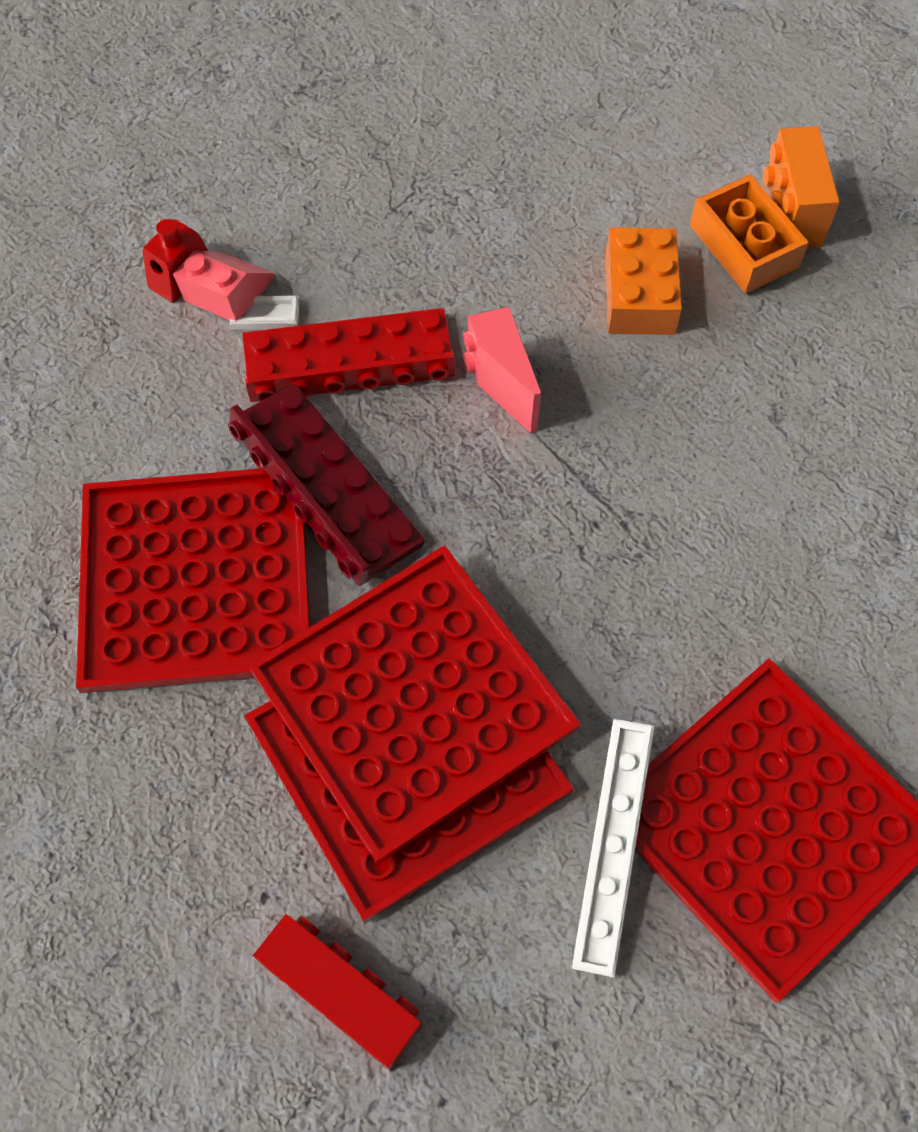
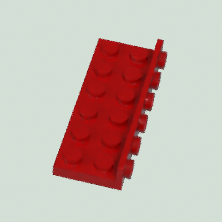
(349, 354)

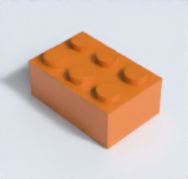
(802, 181)
(748, 233)
(642, 281)

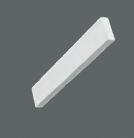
(613, 848)

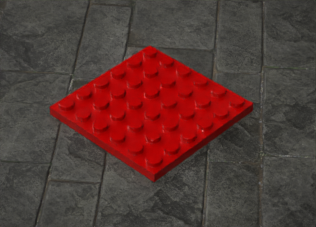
(186, 579)
(412, 702)
(775, 828)
(442, 848)

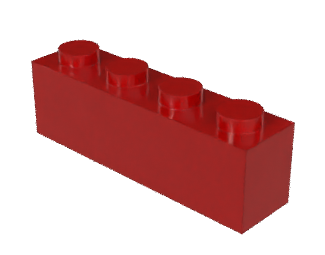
(338, 990)

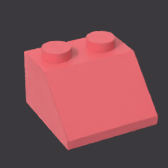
(221, 283)

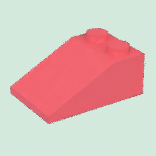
(502, 365)

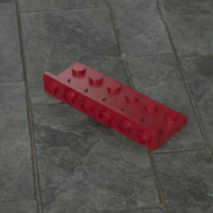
(325, 484)

